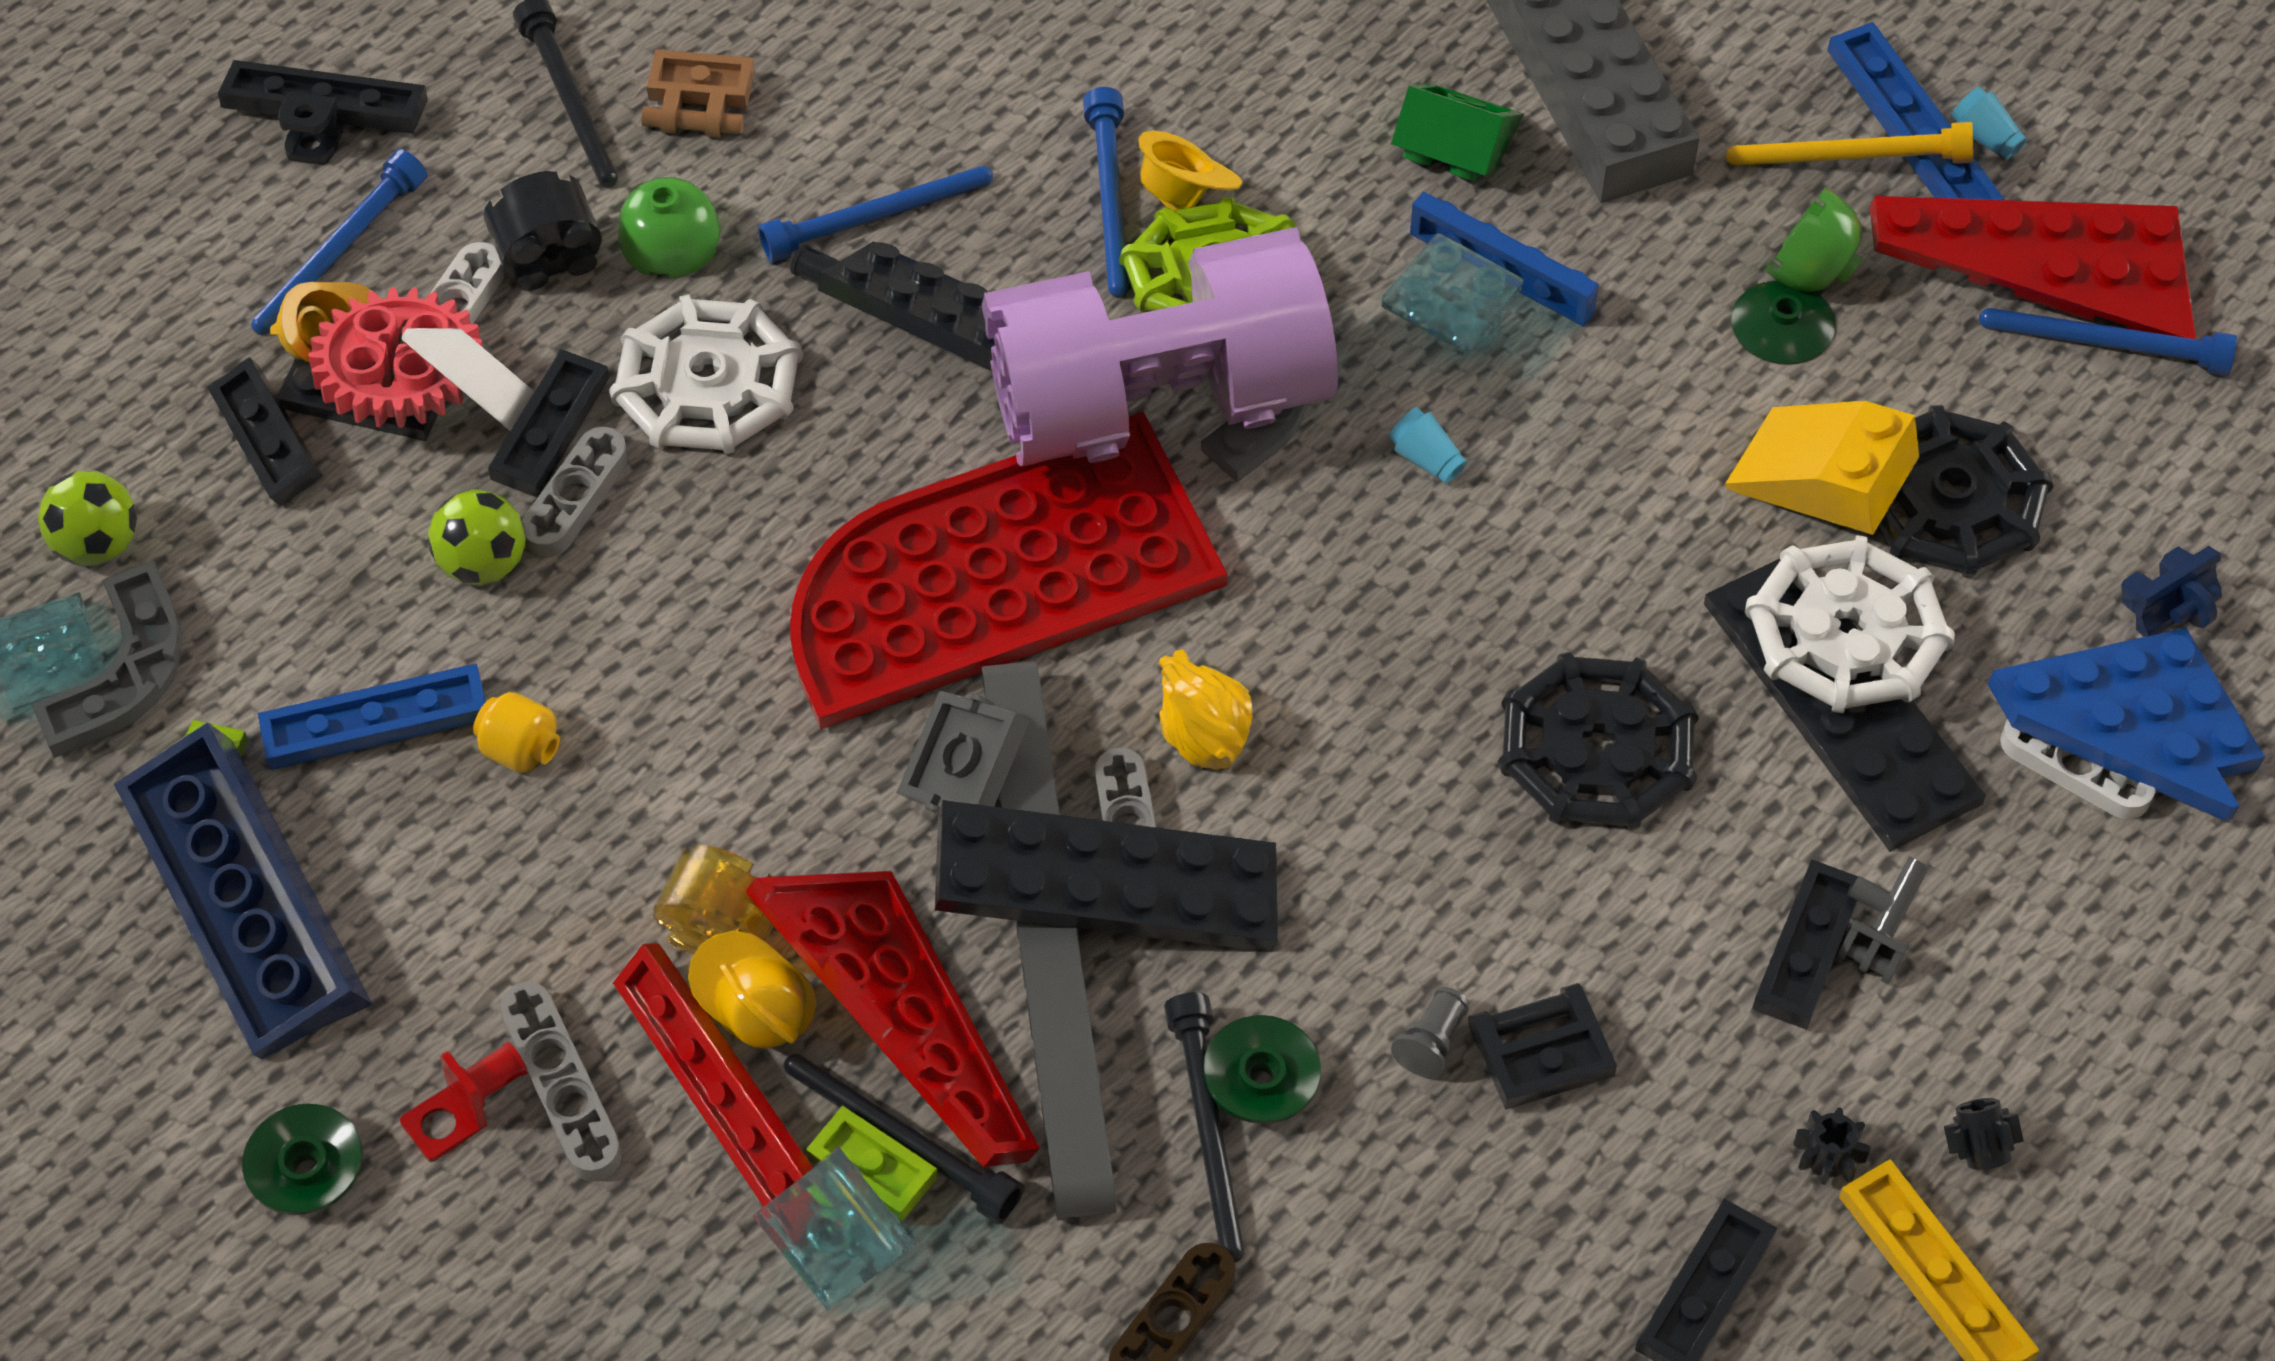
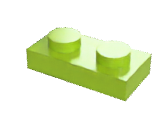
(886, 1165)

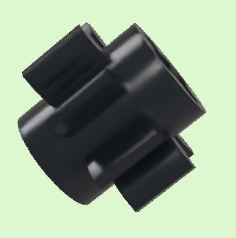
(1983, 1133)
(1829, 1159)

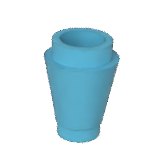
(1990, 123)
(1427, 445)

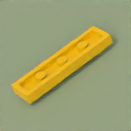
(1935, 1268)

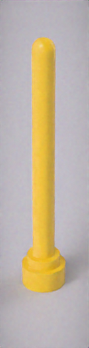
(1952, 143)

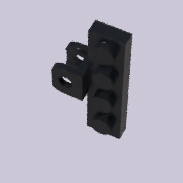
(318, 103)

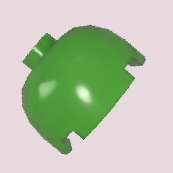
(668, 228)
(1820, 246)

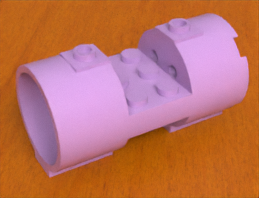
(1252, 328)

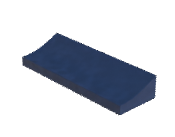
(241, 892)

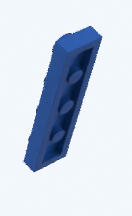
(1544, 279)
(371, 716)

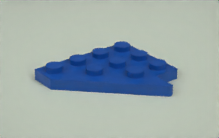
(2139, 711)

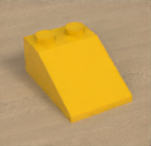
(1830, 461)

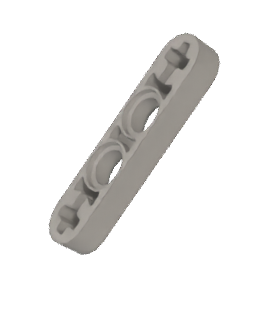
(557, 1082)

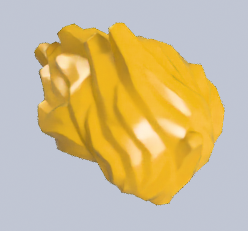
(1203, 712)

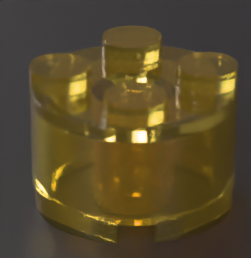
(708, 898)

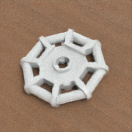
(713, 396)
(1852, 597)

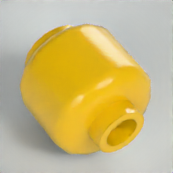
(516, 732)

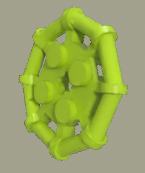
(1190, 229)

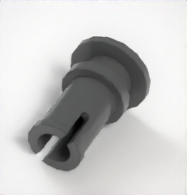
(1427, 1040)

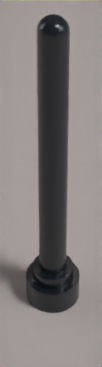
(537, 23)
(1190, 1018)
(992, 1192)

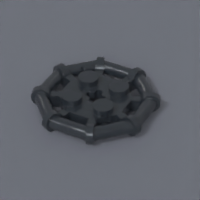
(1981, 500)
(1616, 716)

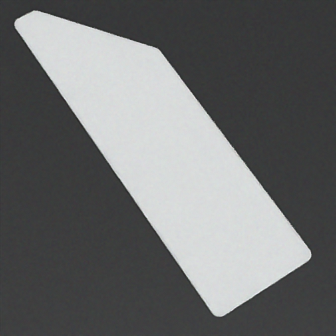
(472, 371)

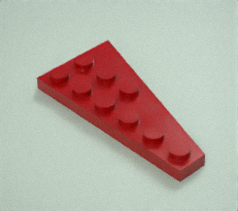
(2063, 255)
(885, 973)

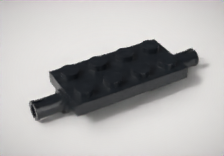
(905, 295)

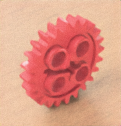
(361, 346)

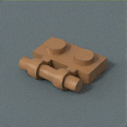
(698, 80)

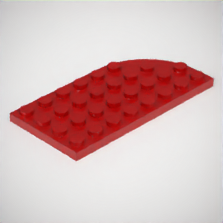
(993, 573)

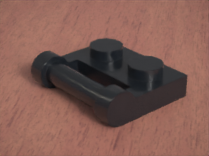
(1547, 1060)

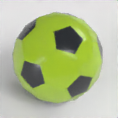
(87, 518)
(476, 537)

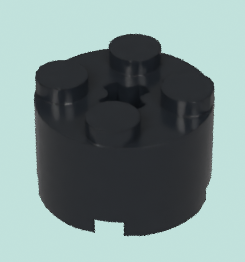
(543, 229)

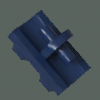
(2180, 593)

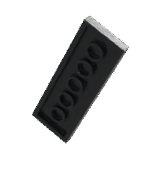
(1877, 752)
(1106, 876)

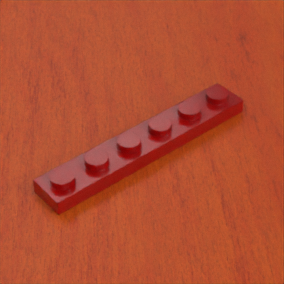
(711, 1073)

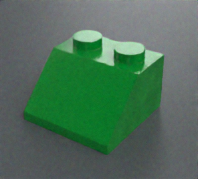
(1454, 130)

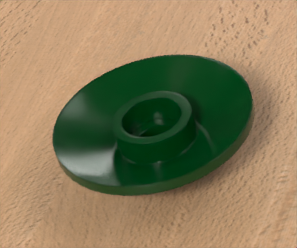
(1781, 336)
(1266, 1046)
(296, 1136)

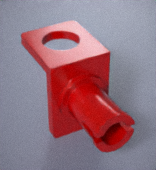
(463, 1098)

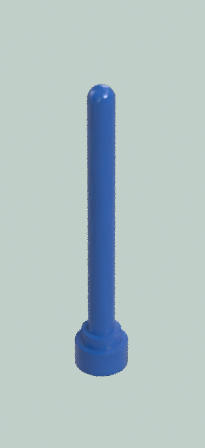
(1104, 113)
(400, 174)
(784, 237)
(2211, 352)

